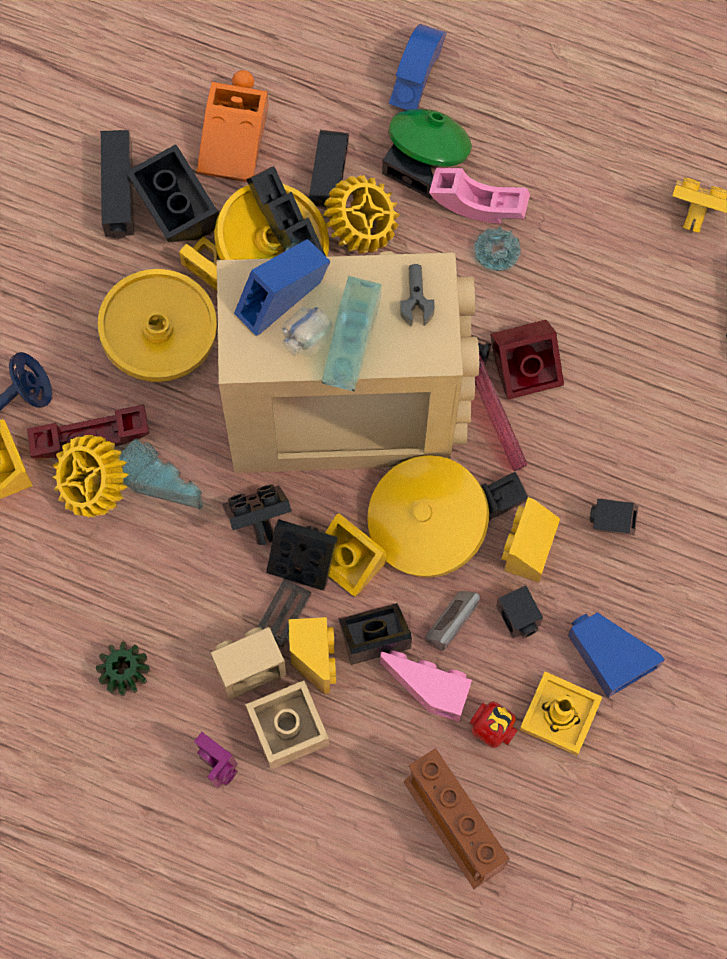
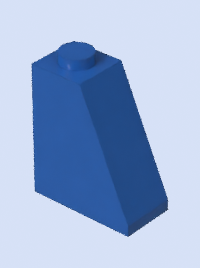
(280, 285)
(612, 652)

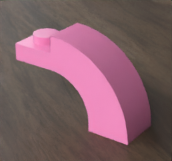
(476, 200)

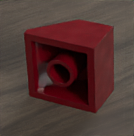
(527, 359)

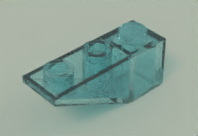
(352, 333)
(154, 478)

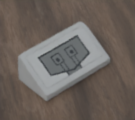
(452, 619)

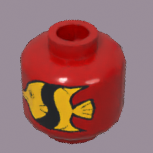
(493, 724)

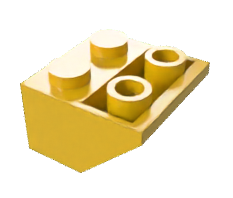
(533, 537)
(310, 650)

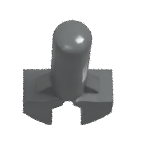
(416, 297)

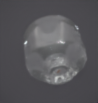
(306, 331)

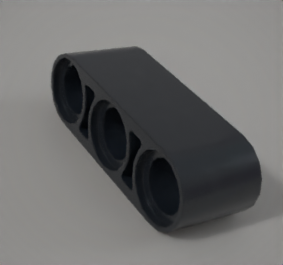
(328, 165)

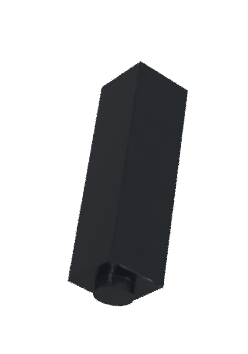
(116, 185)

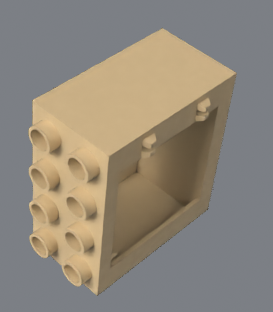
(410, 388)

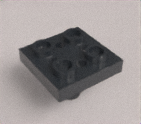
(257, 510)
(303, 549)

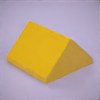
(12, 469)
(355, 556)

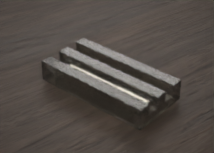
(274, 604)

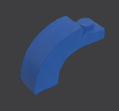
(415, 65)

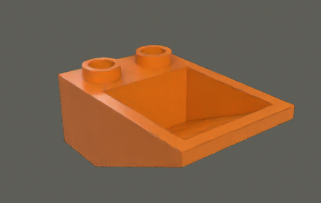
(233, 128)

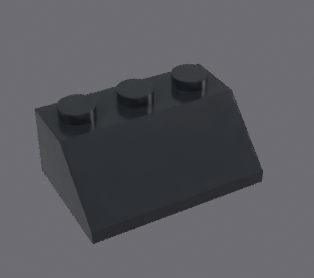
(174, 196)

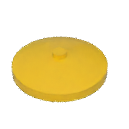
(245, 233)
(157, 325)
(428, 516)

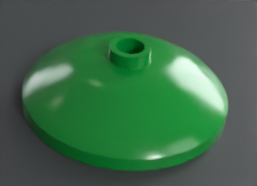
(430, 137)

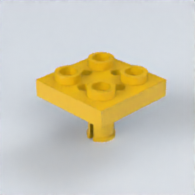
(700, 200)
(565, 702)

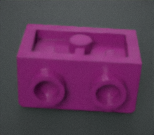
(217, 758)

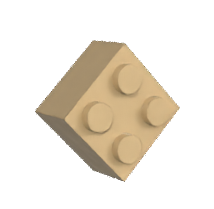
(248, 662)
(287, 724)

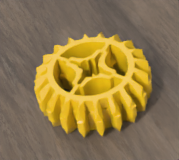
(354, 226)
(89, 476)

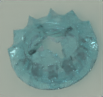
(500, 259)

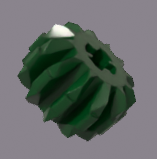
(131, 674)

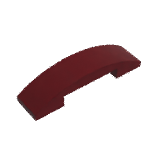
(120, 429)

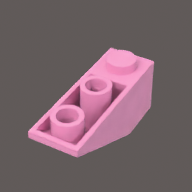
(434, 689)

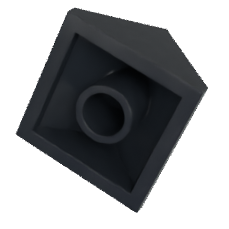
(375, 632)

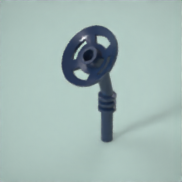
(26, 382)

